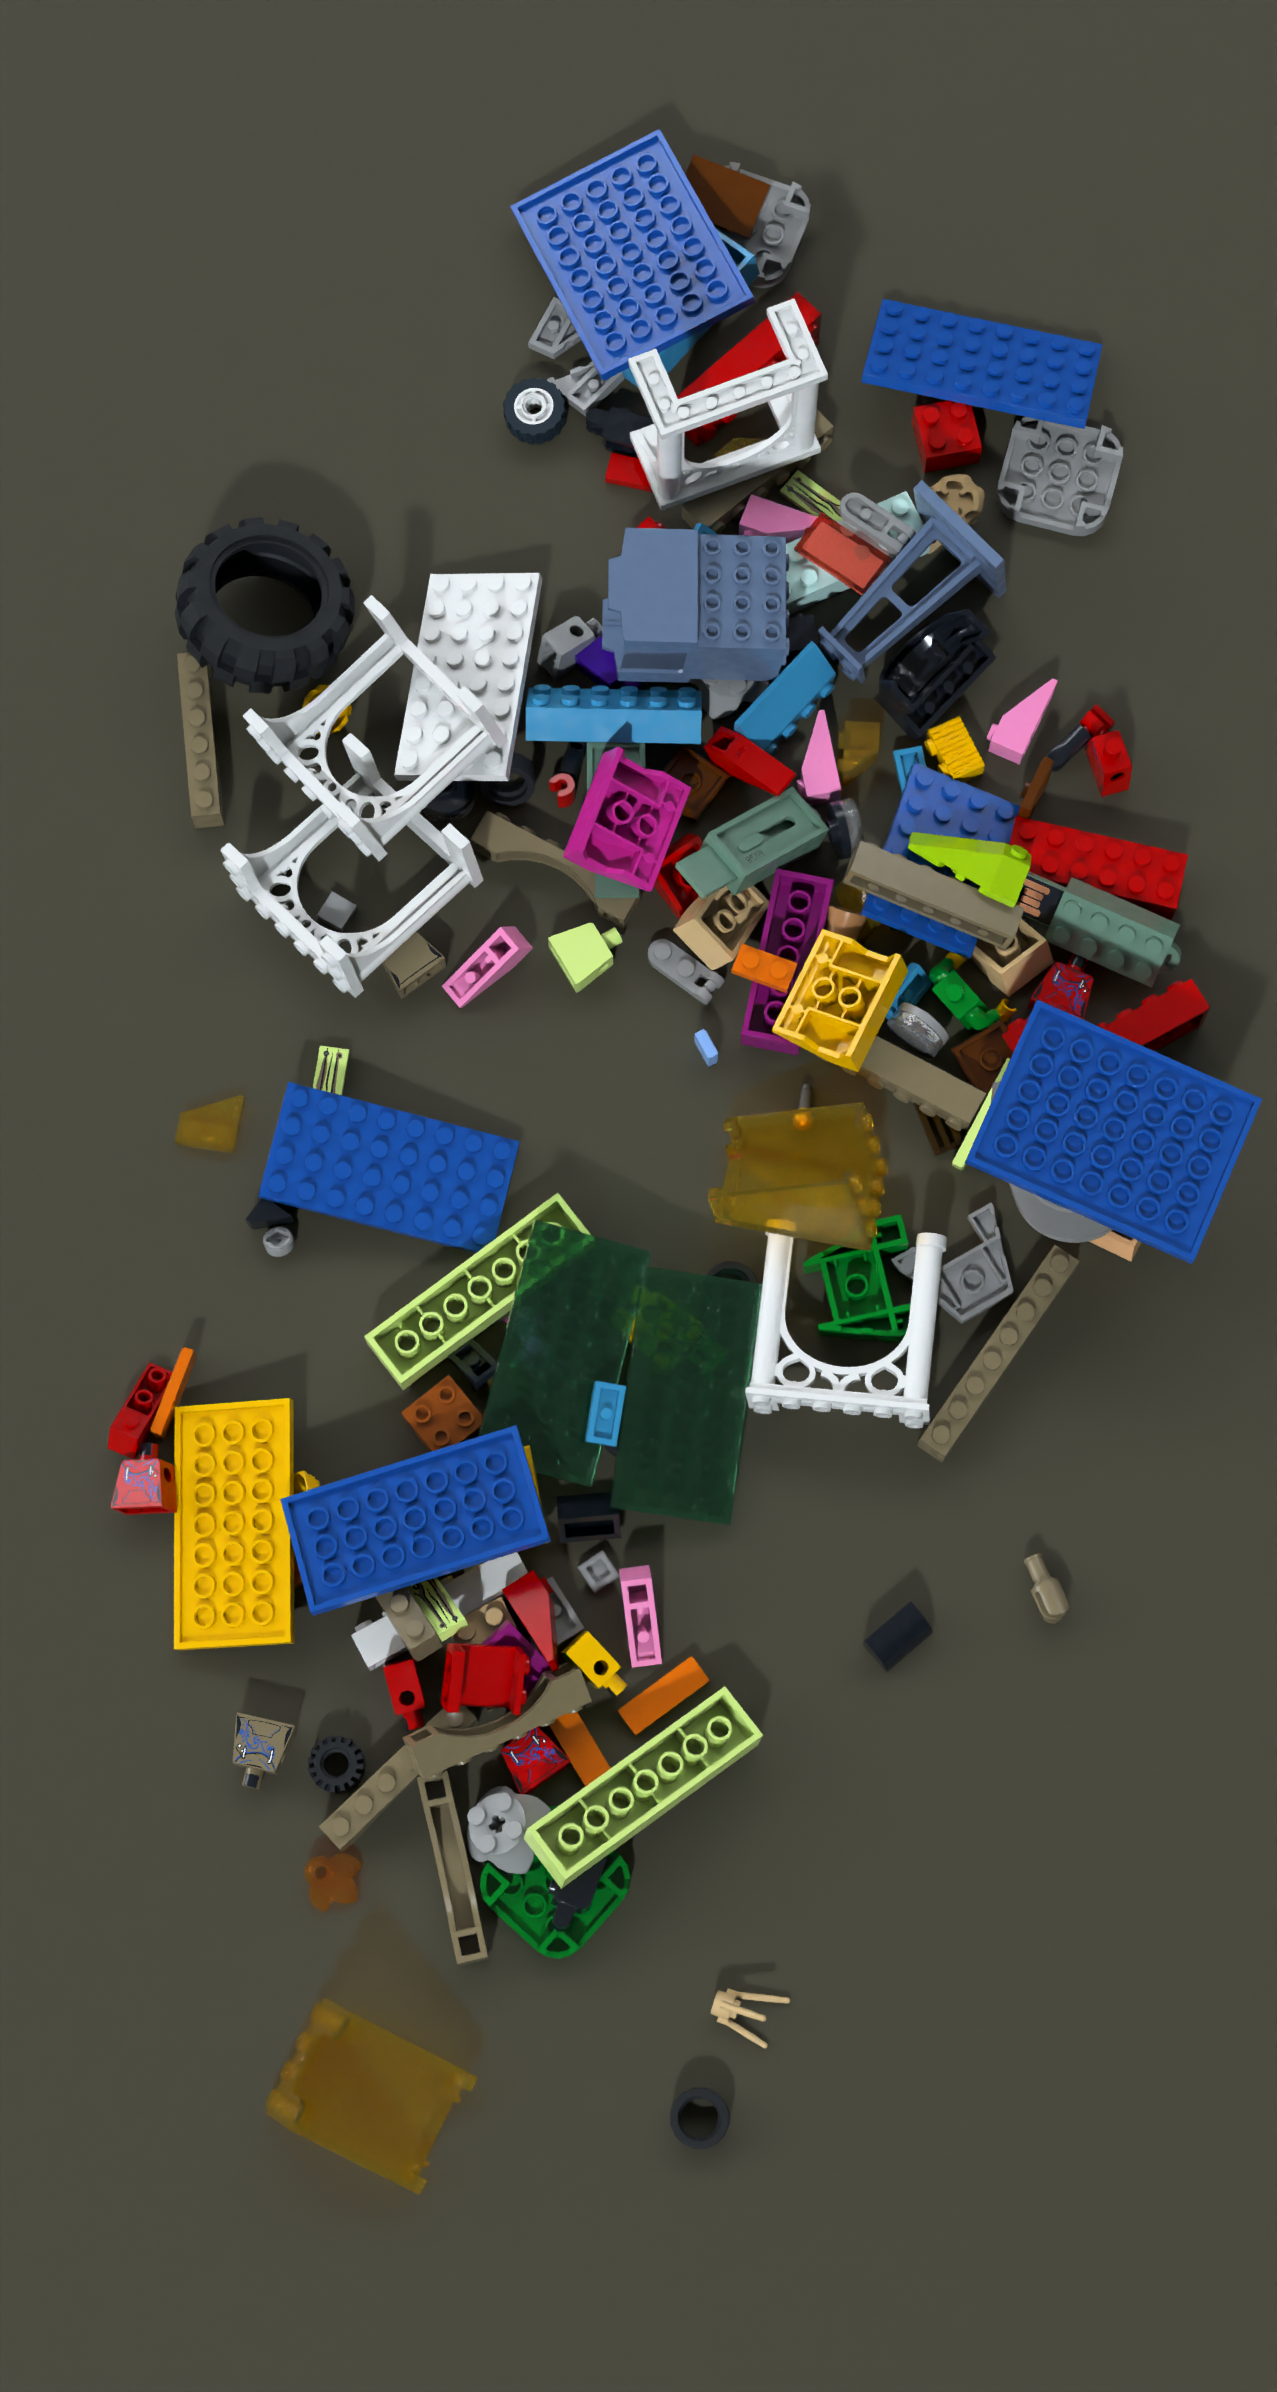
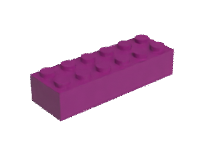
(790, 930)

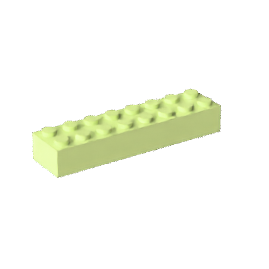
(461, 1301)
(642, 1787)

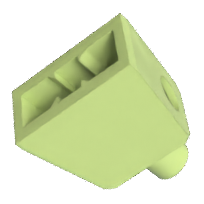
(584, 953)

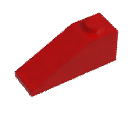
(536, 1611)

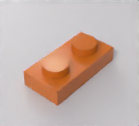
(764, 968)

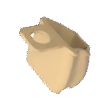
(962, 497)

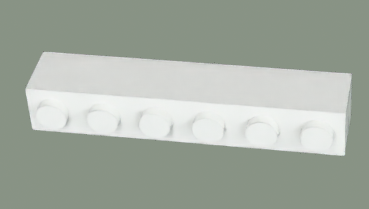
(473, 1589)

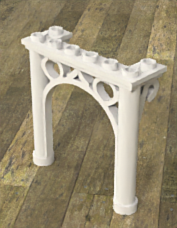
(911, 1407)

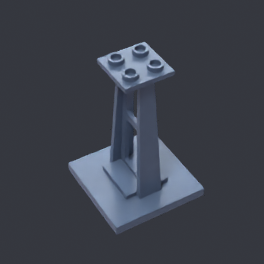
(940, 524)

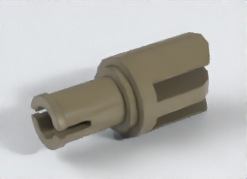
(1046, 1590)

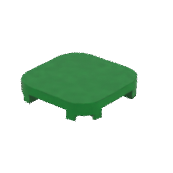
(528, 1910)

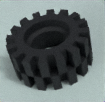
(349, 1778)

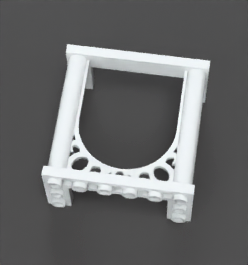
(787, 387)
(289, 735)
(261, 871)

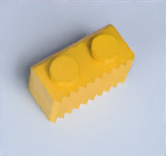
(954, 750)

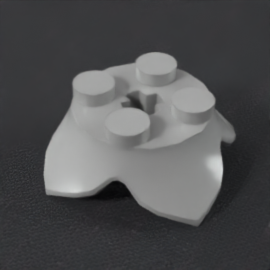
(723, 697)
(503, 1848)

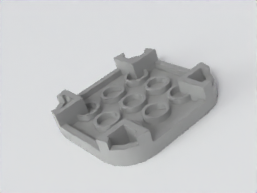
(776, 231)
(1059, 476)

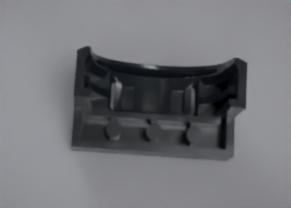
(921, 658)

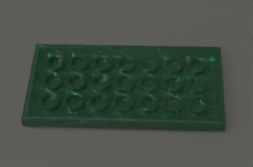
(560, 1337)
(685, 1395)

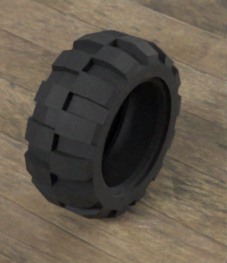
(272, 553)

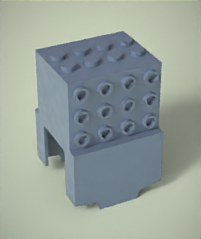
(697, 606)

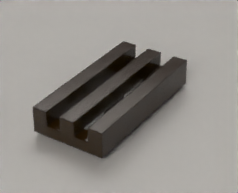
(931, 1138)

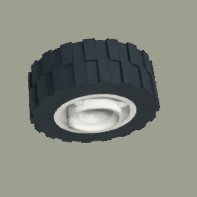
(530, 395)

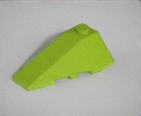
(992, 865)

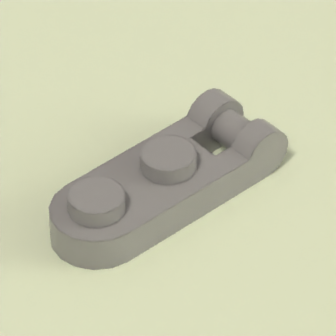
(875, 522)
(683, 969)

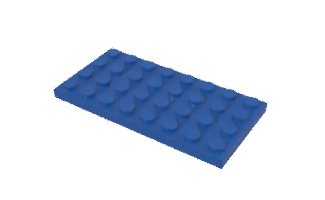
(982, 363)
(388, 1169)
(415, 1520)

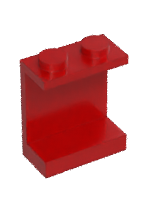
(484, 1677)

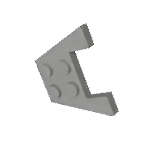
(973, 1279)

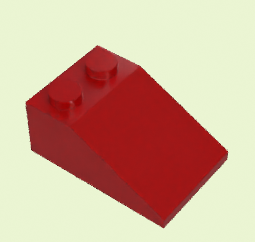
(670, 882)

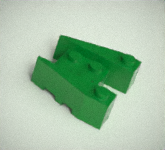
(859, 1287)

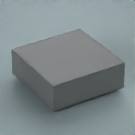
(337, 911)
(598, 1571)

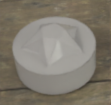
(278, 1241)

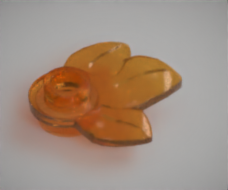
(336, 1882)

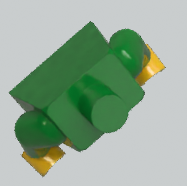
(961, 999)

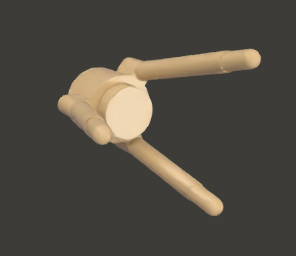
(726, 2007)

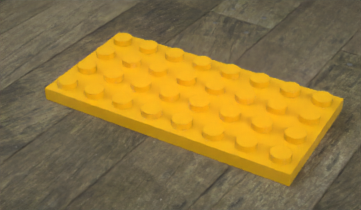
(231, 1525)

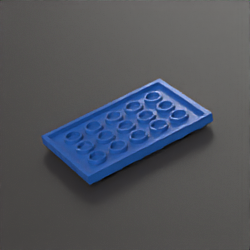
(946, 808)

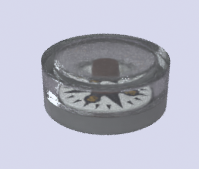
(918, 1030)

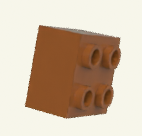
(443, 1416)

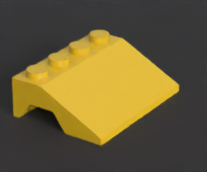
(840, 1000)

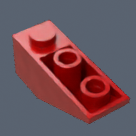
(748, 761)
(138, 1412)

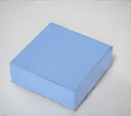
(706, 1047)

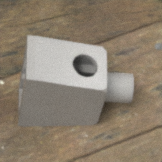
(563, 643)

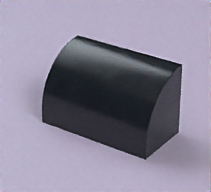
(587, 1518)
(898, 1636)

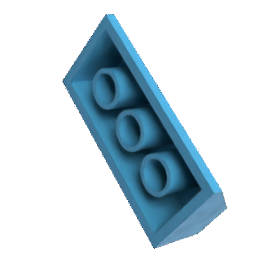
(787, 700)

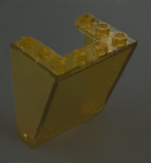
(804, 1175)
(366, 2094)

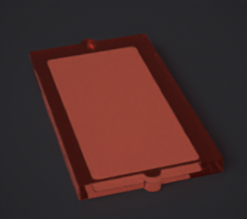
(842, 554)

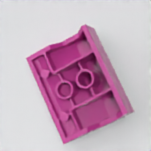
(627, 821)

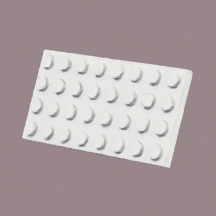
(481, 639)

